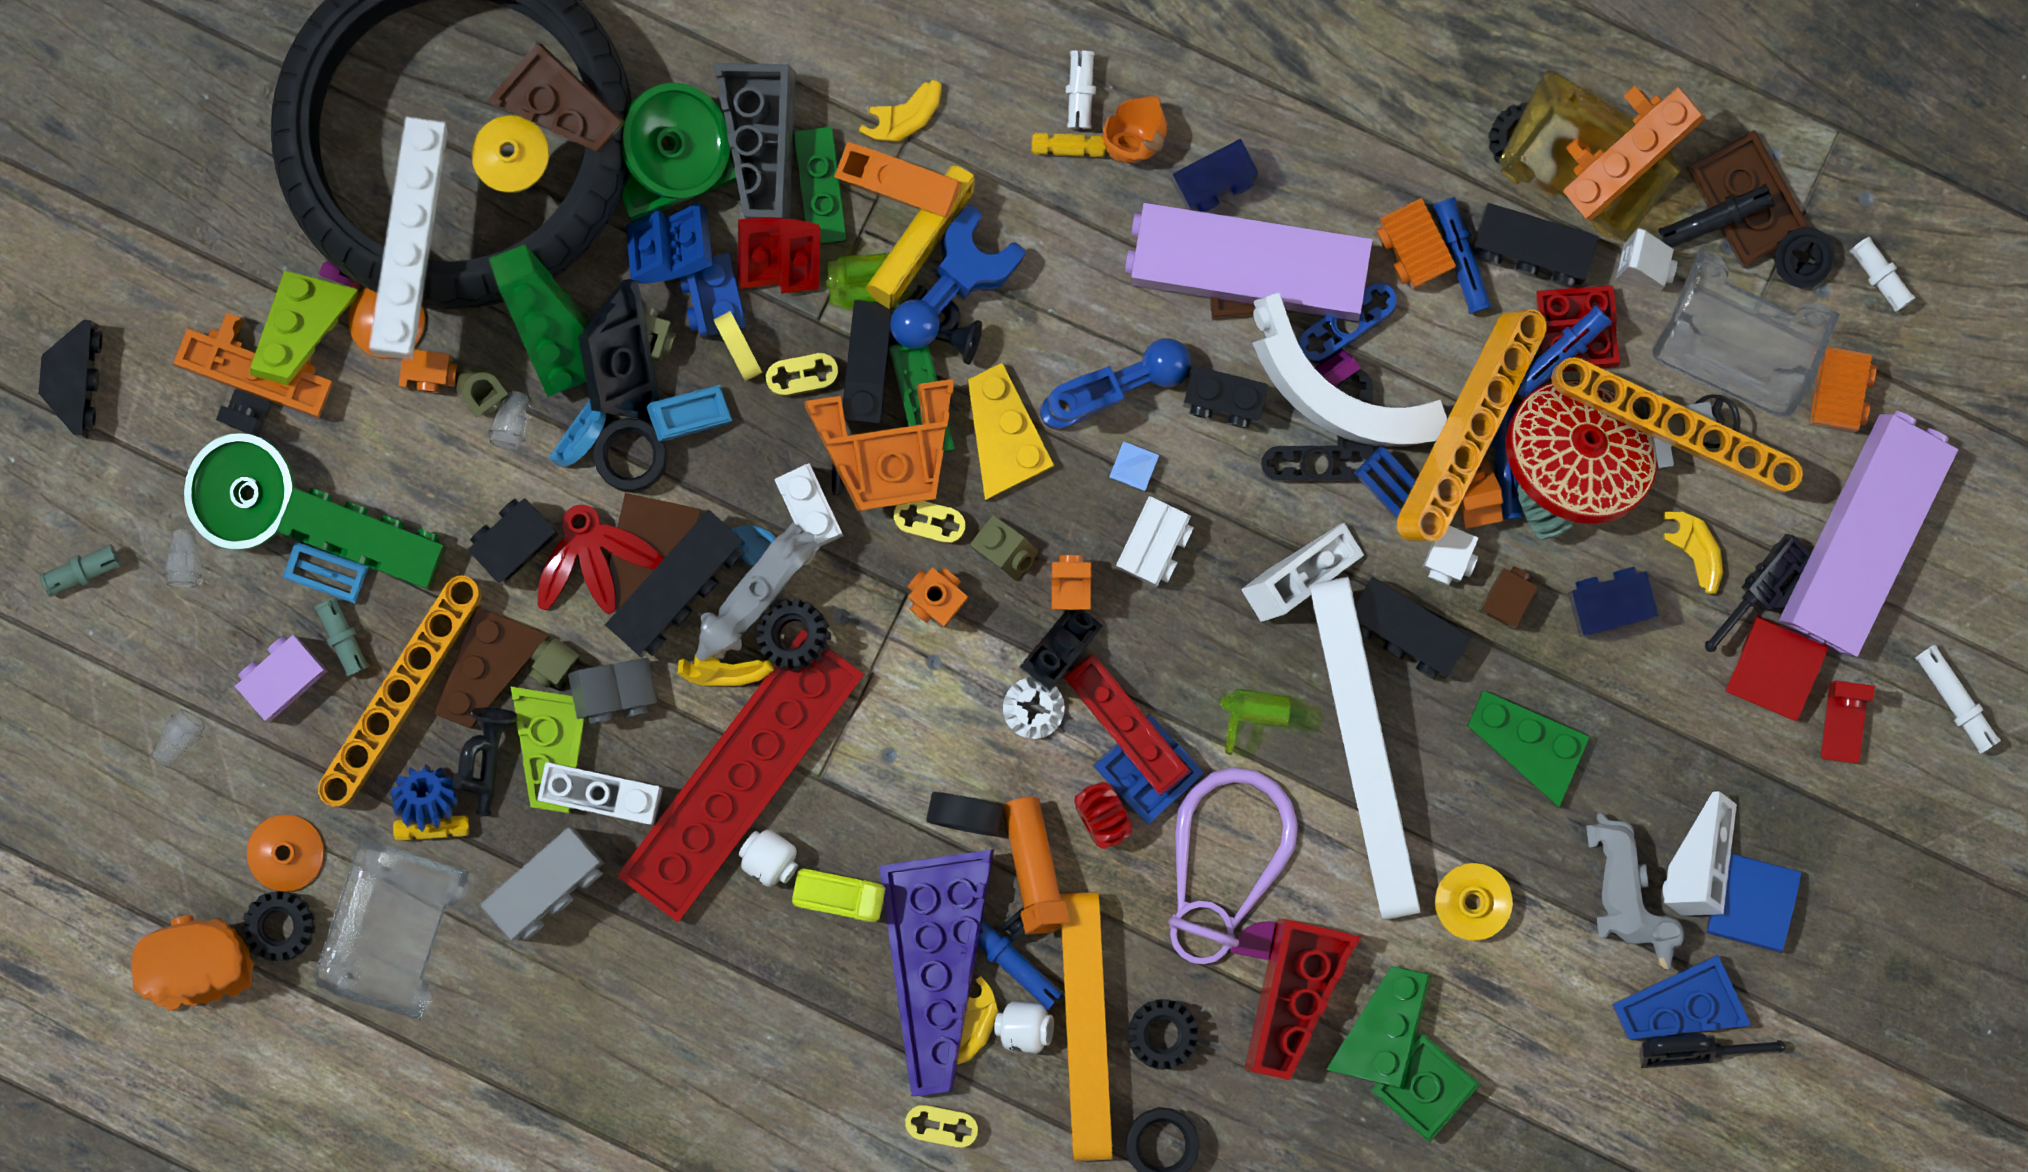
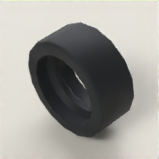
(602, 445)
(964, 813)
(1162, 1115)

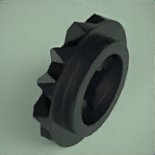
(1819, 249)

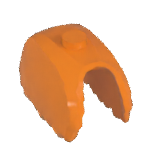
(191, 963)

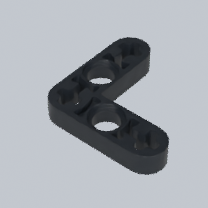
(1344, 447)

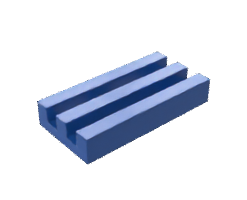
(1396, 467)

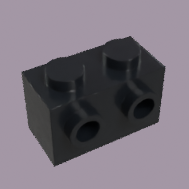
(1225, 396)
(512, 540)

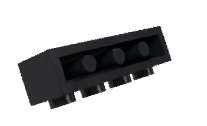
(675, 584)

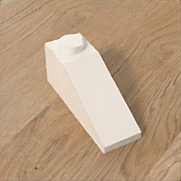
(1646, 262)
(1290, 580)
(1701, 865)

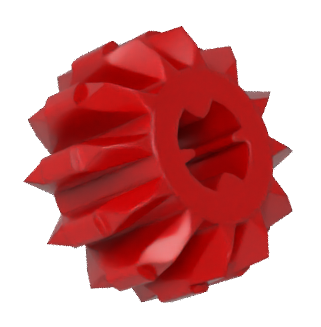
(1103, 815)

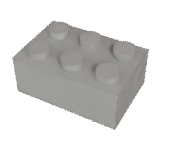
(544, 885)

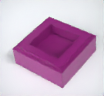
(1338, 367)

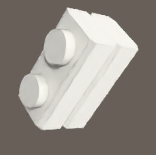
(808, 504)
(1154, 542)

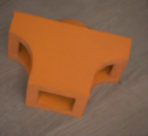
(1482, 499)
(1071, 583)

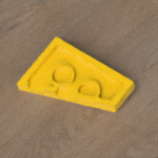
(1004, 433)

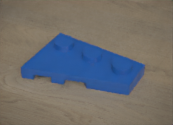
(1683, 1003)

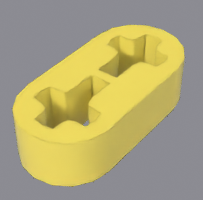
(737, 346)
(800, 365)
(927, 530)
(939, 1135)

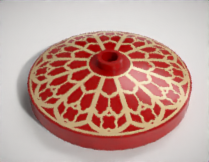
(1579, 458)

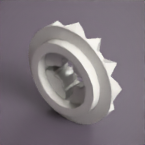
(1017, 717)

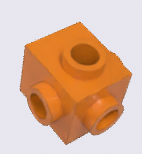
(942, 610)

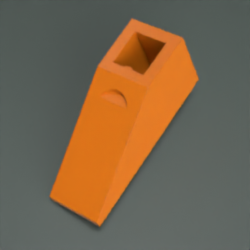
(897, 180)

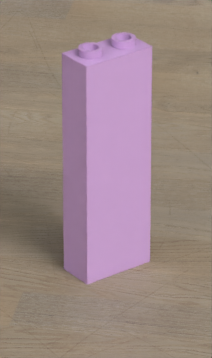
(1248, 261)
(1869, 533)

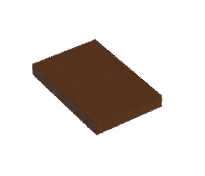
(1737, 170)
(658, 524)

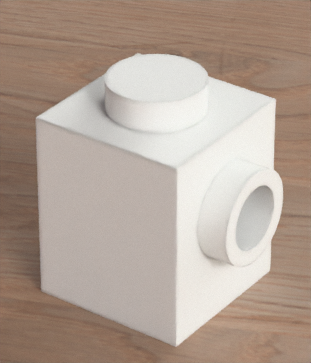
(1451, 557)

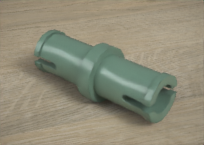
(80, 570)
(341, 636)

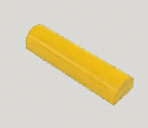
(917, 245)

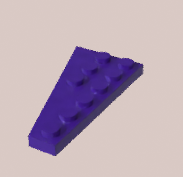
(934, 935)

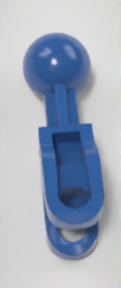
(961, 272)
(1163, 363)

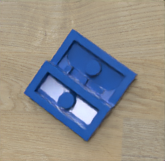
(669, 246)
(1133, 786)
(1757, 904)

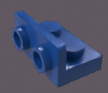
(712, 295)

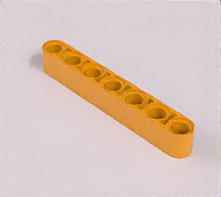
(1695, 425)
(1458, 436)
(399, 711)
(1086, 1028)

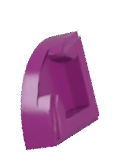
(331, 272)
(1255, 940)

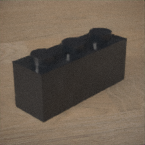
(1534, 245)
(1409, 630)

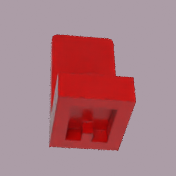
(1845, 720)

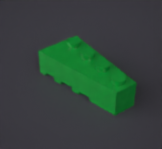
(543, 317)
(361, 538)

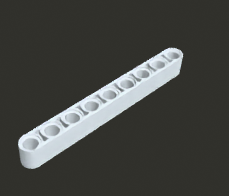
(1365, 748)

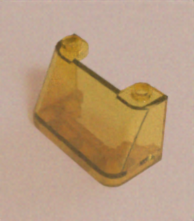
(1553, 120)

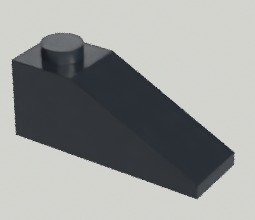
(867, 362)

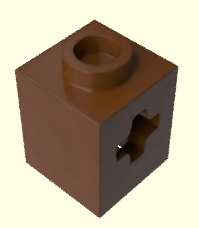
(1509, 597)

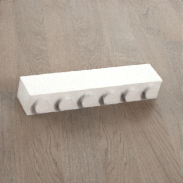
(408, 238)

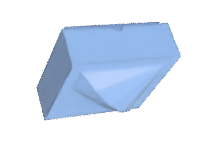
(1134, 466)

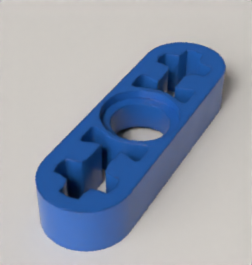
(1376, 314)

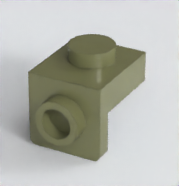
(660, 329)
(1005, 548)

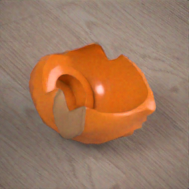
(1135, 130)

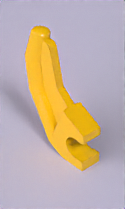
(904, 119)
(1699, 544)
(713, 673)
(978, 1022)

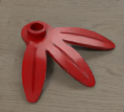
(594, 566)

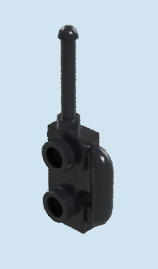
(1763, 584)
(1695, 1050)

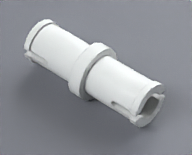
(1080, 90)
(1882, 274)

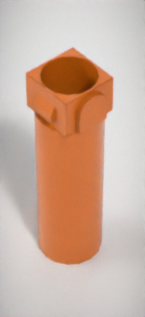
(1034, 867)

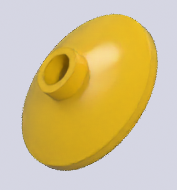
(520, 169)
(1493, 895)

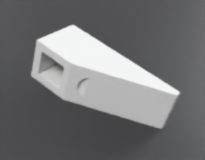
(600, 793)

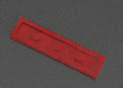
(1126, 724)

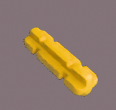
(1068, 145)
(457, 826)

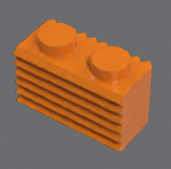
(1415, 244)
(1841, 390)

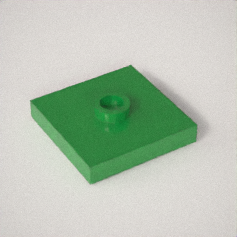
(1432, 1089)

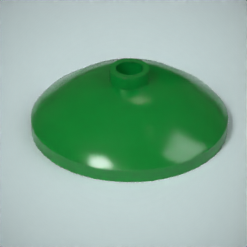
(695, 138)
(218, 489)

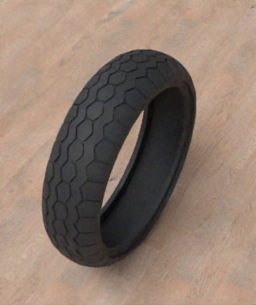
(452, 284)

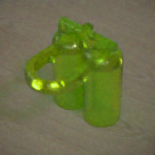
(850, 277)
(1255, 708)

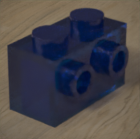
(1215, 176)
(1612, 603)

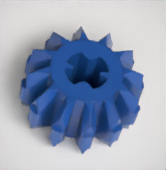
(424, 797)

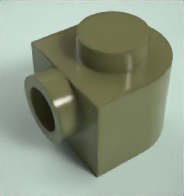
(479, 390)
(553, 663)

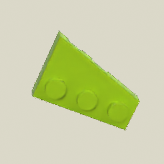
(296, 323)
(546, 734)

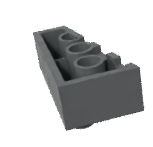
(760, 129)

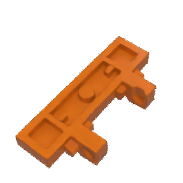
(1610, 173)
(226, 362)

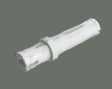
(1957, 698)

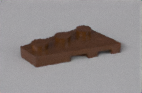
(553, 97)
(486, 664)

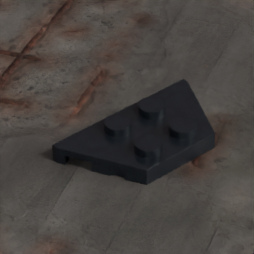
(619, 356)

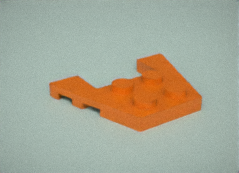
(892, 463)

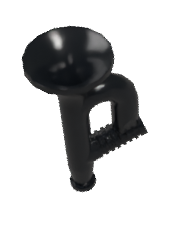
(963, 339)
(493, 723)

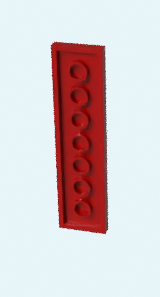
(737, 781)

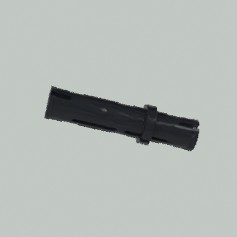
(1718, 216)

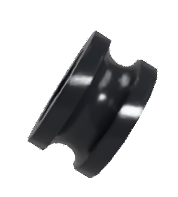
(1014, 925)

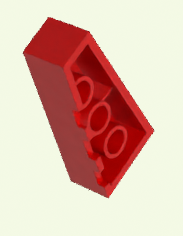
(1295, 992)

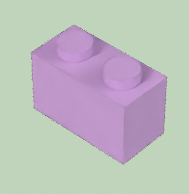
(280, 677)

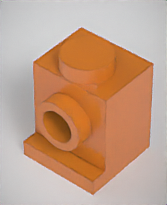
(428, 371)

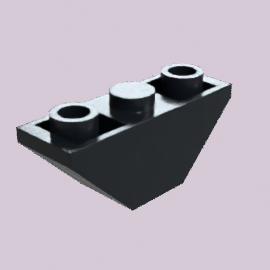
(70, 377)
(1060, 648)

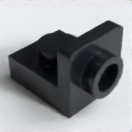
(245, 413)

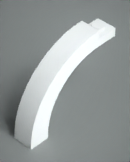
(1325, 403)

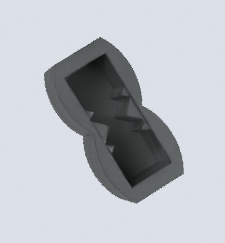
(613, 689)

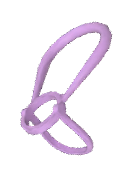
(1182, 842)

